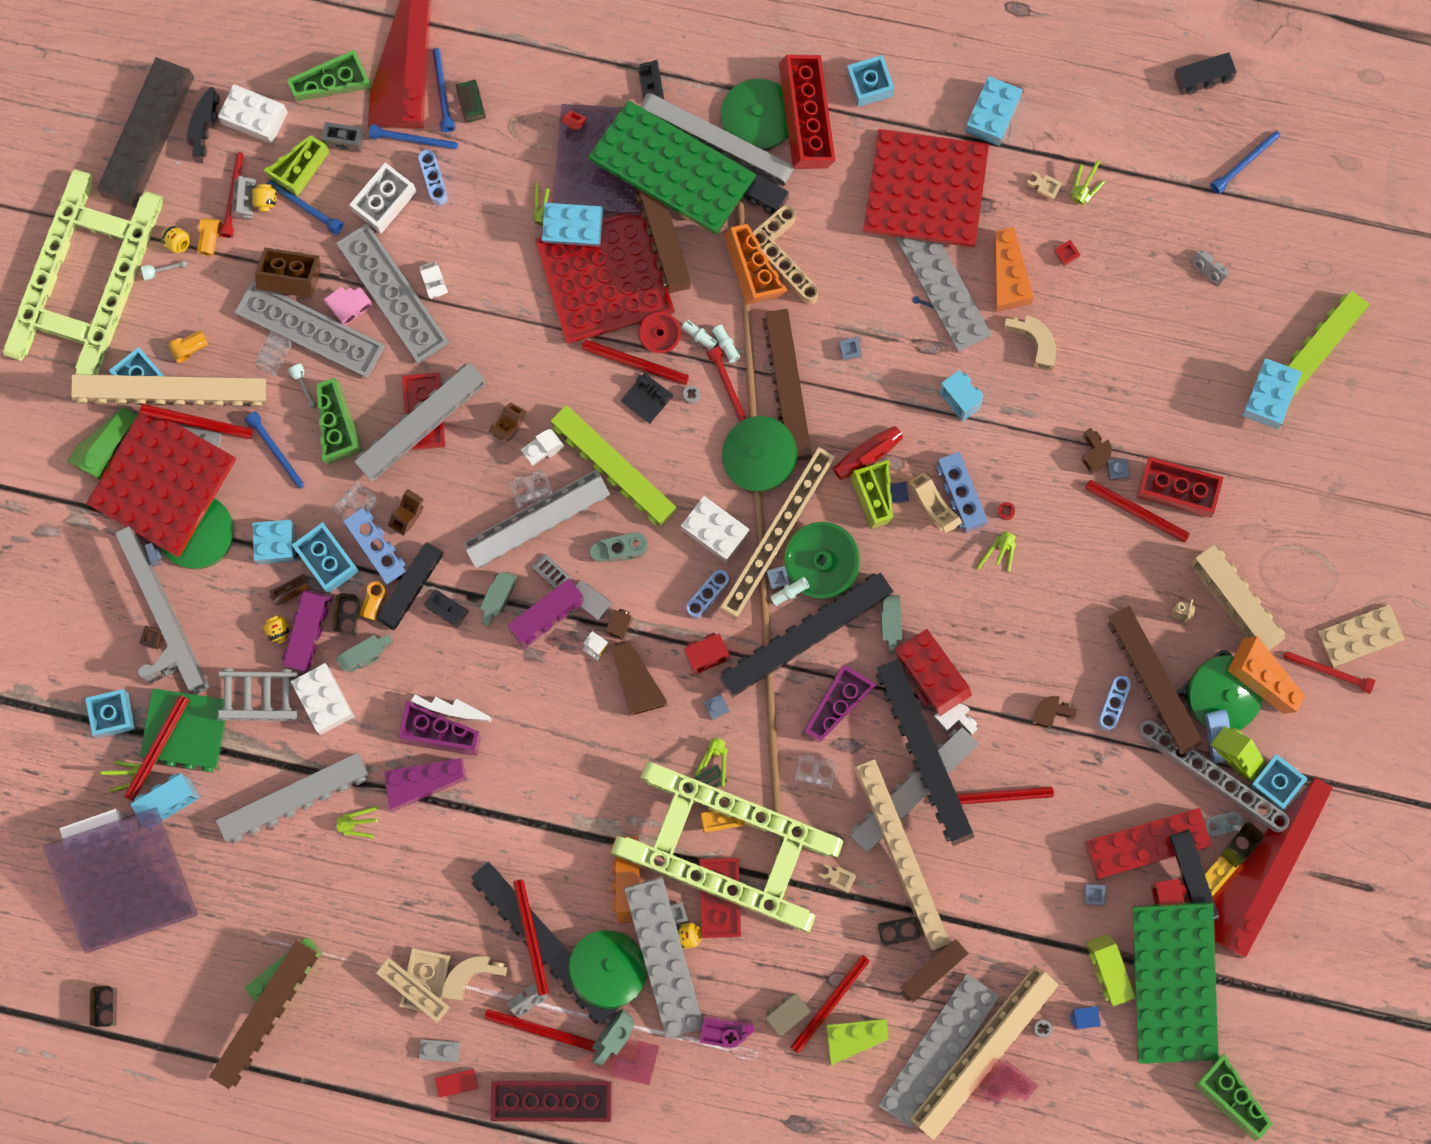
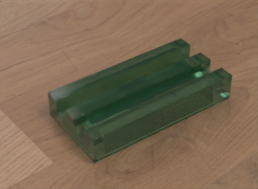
(706, 773)

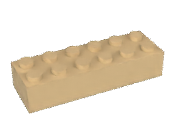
(1236, 598)

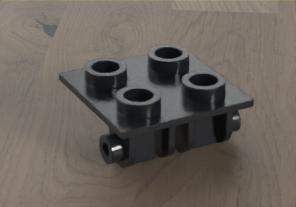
(647, 398)

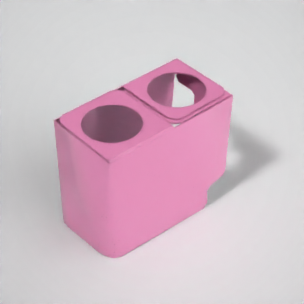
(348, 304)

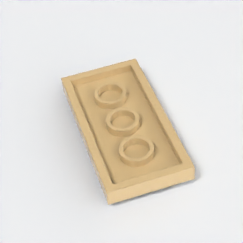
(1360, 636)

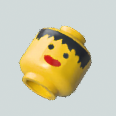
(264, 197)
(175, 239)
(276, 629)
(689, 935)

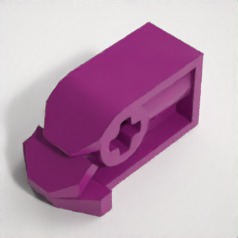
(716, 1028)

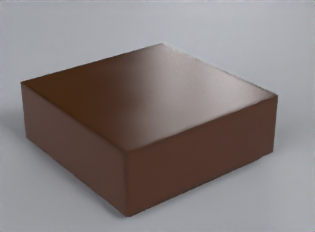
(151, 637)

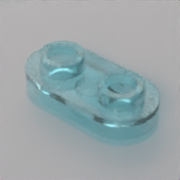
(1222, 823)

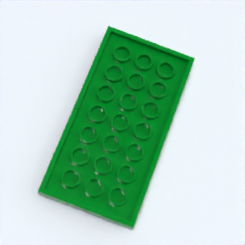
(672, 167)
(1175, 982)

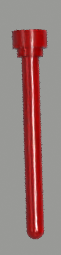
(226, 229)
(716, 356)
(1365, 684)

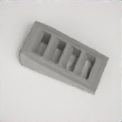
(556, 568)

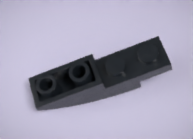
(202, 119)

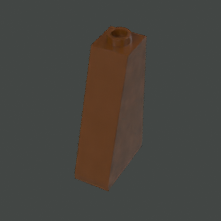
(637, 683)
(933, 971)

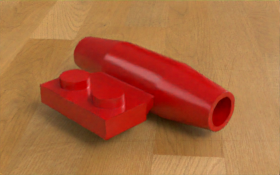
(868, 452)

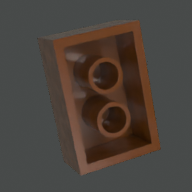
(287, 272)

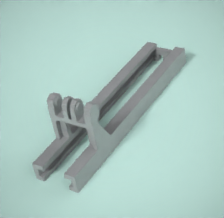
(178, 654)

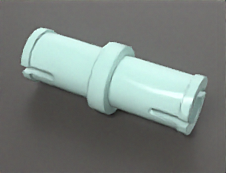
(699, 335)
(726, 343)
(789, 591)

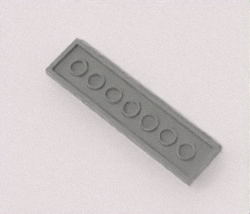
(945, 292)
(392, 293)
(310, 330)
(664, 957)
(939, 1048)

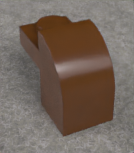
(508, 422)
(1100, 453)
(407, 513)
(1046, 711)

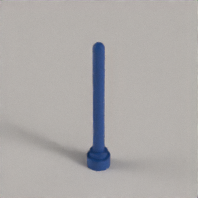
(446, 123)
(378, 132)
(1219, 184)
(333, 225)
(254, 421)

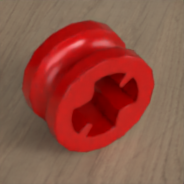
(1012, 511)

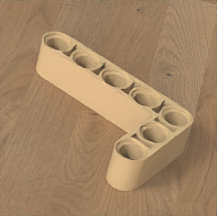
(781, 257)

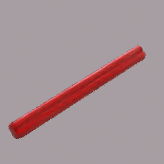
(635, 362)
(195, 421)
(1137, 511)
(156, 748)
(1006, 795)
(531, 938)
(829, 1004)
(540, 1030)

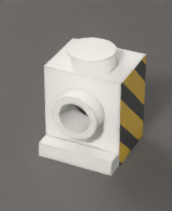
(595, 646)

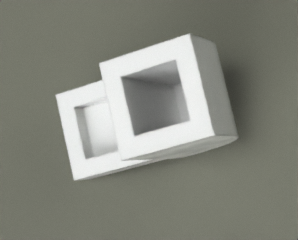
(433, 279)
(544, 445)
(956, 715)

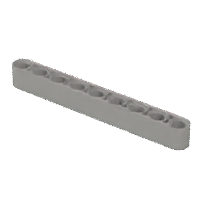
(720, 140)
(1218, 785)

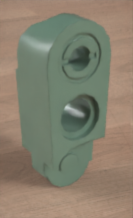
(603, 552)
(497, 596)
(891, 621)
(363, 653)
(613, 1037)

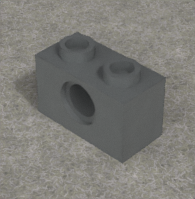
(343, 137)

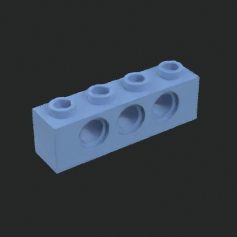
(955, 463)
(364, 517)

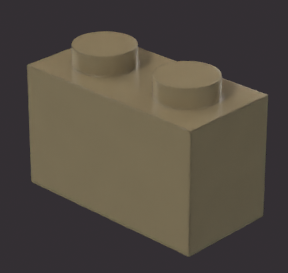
(788, 1014)

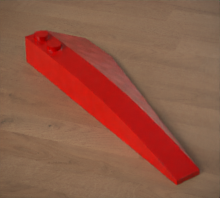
(401, 76)
(1257, 882)

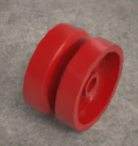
(669, 337)

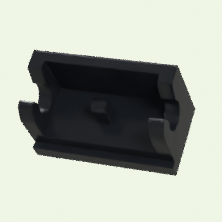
(650, 79)
(446, 608)

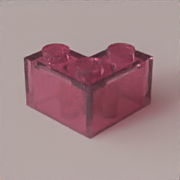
(641, 1068)
(1005, 1079)

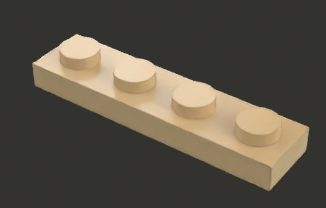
(413, 990)

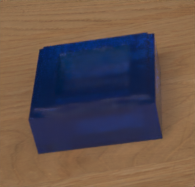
(899, 492)

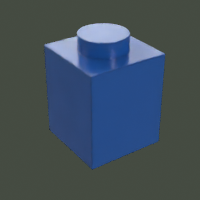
(1085, 1018)

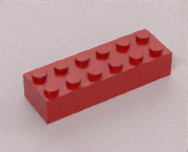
(806, 112)
(1144, 844)

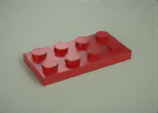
(416, 389)
(720, 916)

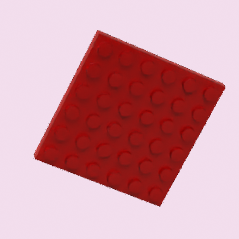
(926, 188)
(606, 284)
(161, 482)

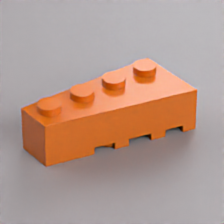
(752, 267)
(1011, 277)
(1265, 676)
(626, 875)

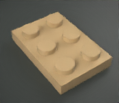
(429, 970)

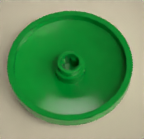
(756, 113)
(759, 454)
(209, 541)
(824, 557)
(1217, 689)
(607, 969)

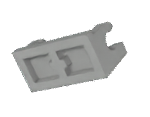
(242, 198)
(594, 601)

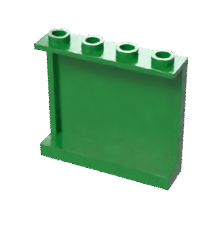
(196, 736)

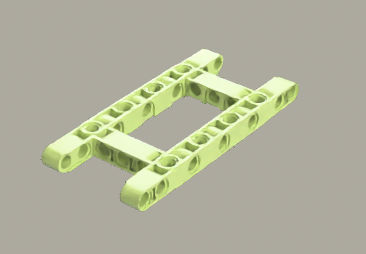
(117, 287)
(711, 881)

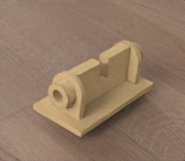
(1183, 611)

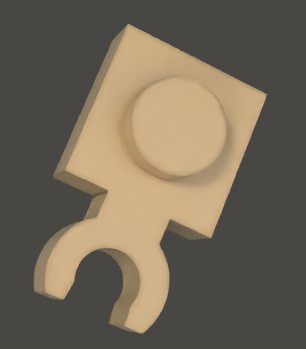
(1047, 187)
(840, 878)

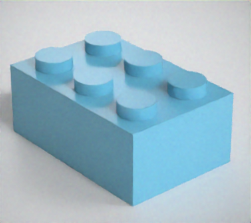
(993, 111)
(572, 224)
(1271, 393)
(325, 558)
(168, 797)

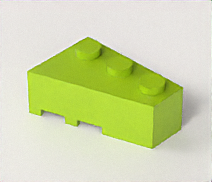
(299, 165)
(873, 492)
(1239, 753)
(1110, 970)
(854, 1037)

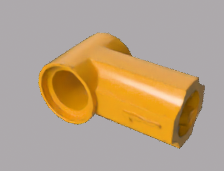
(208, 235)
(183, 348)
(372, 603)

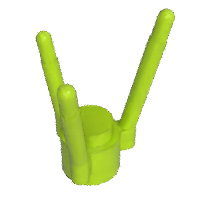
(1080, 194)
(539, 213)
(1005, 542)
(714, 749)
(132, 772)
(347, 823)

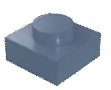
(850, 349)
(1118, 469)
(154, 554)
(777, 577)
(716, 707)
(1094, 894)

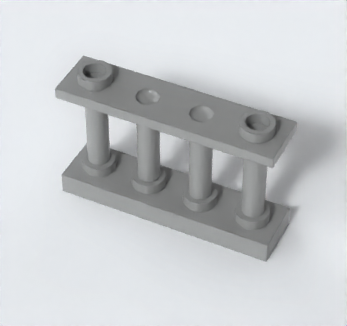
(247, 713)

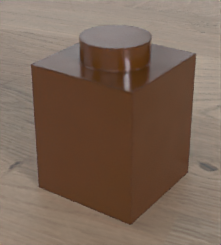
(619, 623)

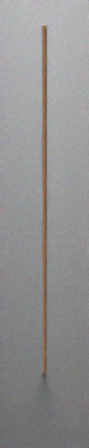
(763, 582)

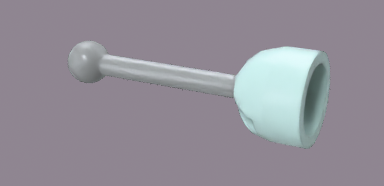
(149, 271)
(297, 373)

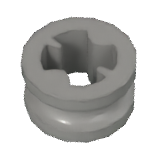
(697, 394)
(1042, 1035)

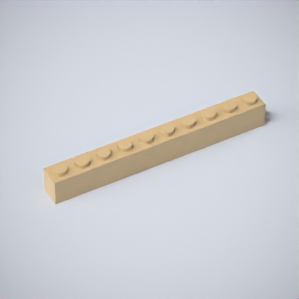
(169, 390)
(776, 534)
(901, 854)
(984, 1052)

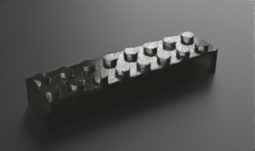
(145, 132)

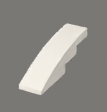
(458, 710)

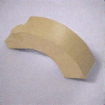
(1039, 335)
(933, 503)
(459, 977)

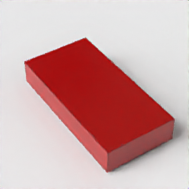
(456, 1083)

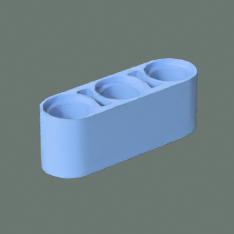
(433, 169)
(711, 585)
(1120, 696)
(1215, 723)

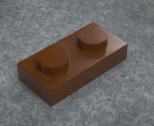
(289, 590)

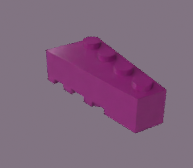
(546, 613)
(306, 629)
(839, 699)
(434, 731)
(421, 781)

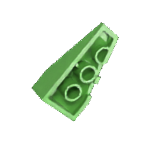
(100, 446)

